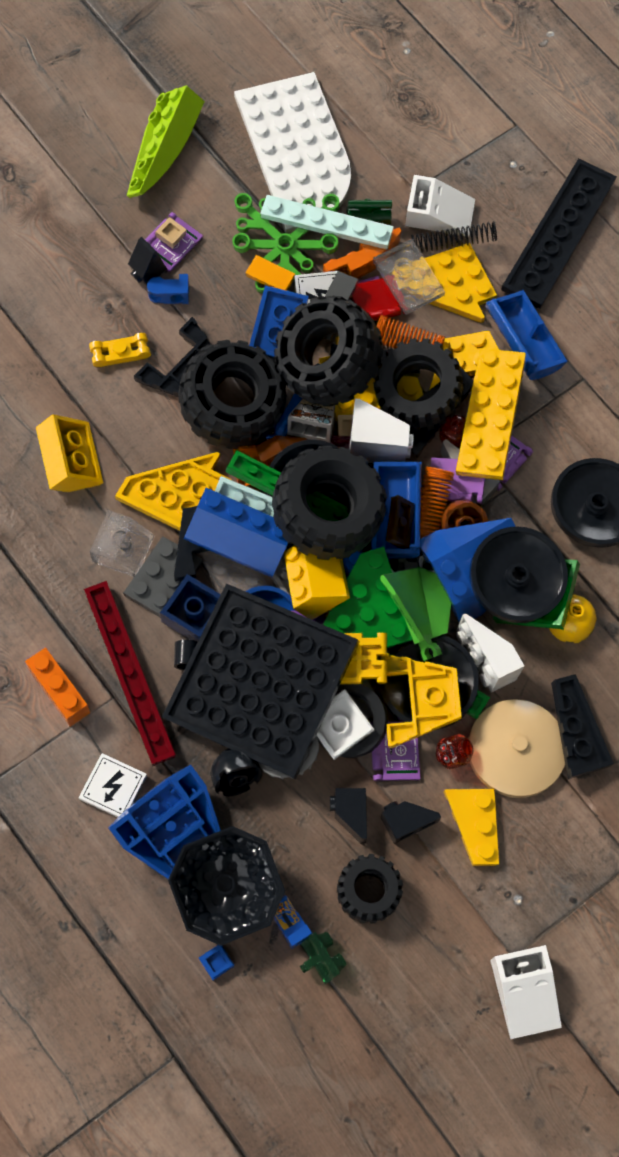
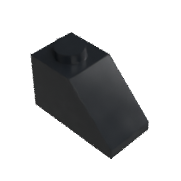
(145, 262)
(351, 811)
(407, 819)

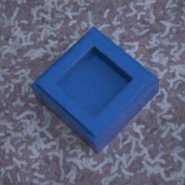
(216, 962)

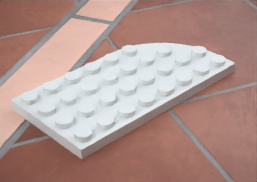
(295, 140)

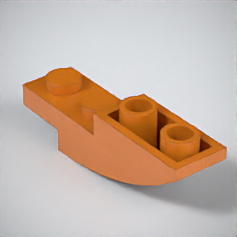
(361, 262)

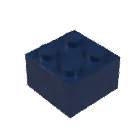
(190, 608)

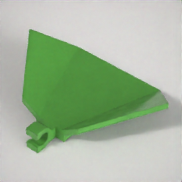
(422, 604)

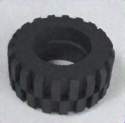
(414, 357)

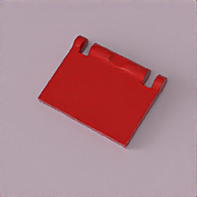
(376, 299)

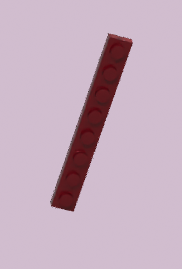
(129, 674)

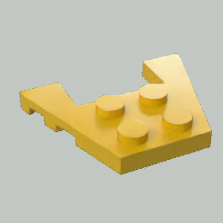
(466, 350)
(432, 695)

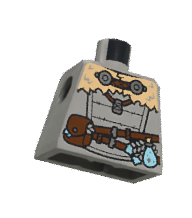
(311, 421)

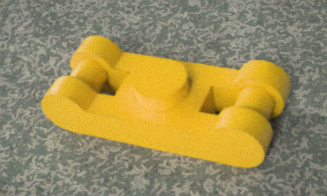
(120, 350)

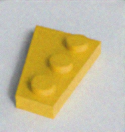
(476, 819)

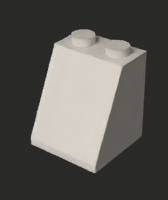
(378, 435)

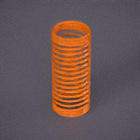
(381, 325)
(429, 473)

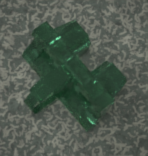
(326, 966)

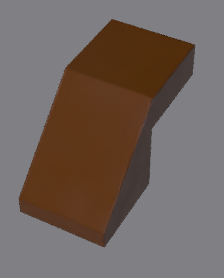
(272, 447)

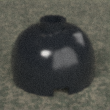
(234, 772)

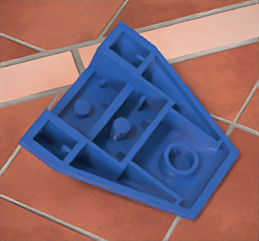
(451, 556)
(166, 820)

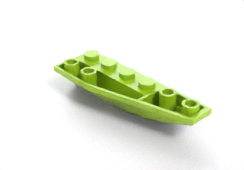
(164, 137)

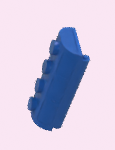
(527, 334)
(405, 481)

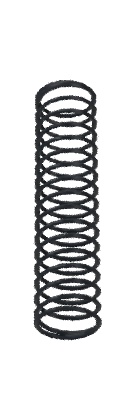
(493, 231)

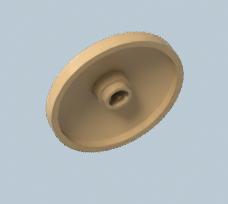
(516, 748)

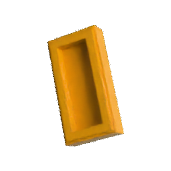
(269, 274)

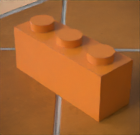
(57, 687)

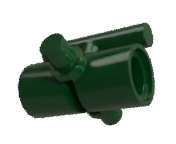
(371, 210)

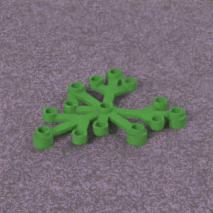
(280, 239)

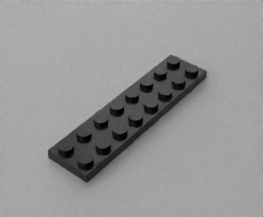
(559, 232)

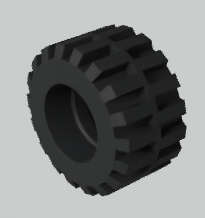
(385, 873)

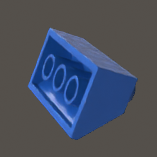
(237, 532)

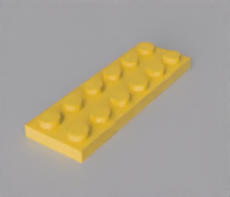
(491, 414)

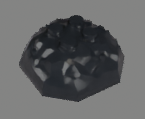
(226, 885)

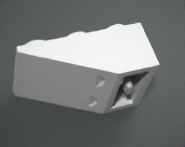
(438, 206)
(491, 653)
(527, 991)

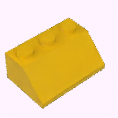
(68, 454)
(315, 583)

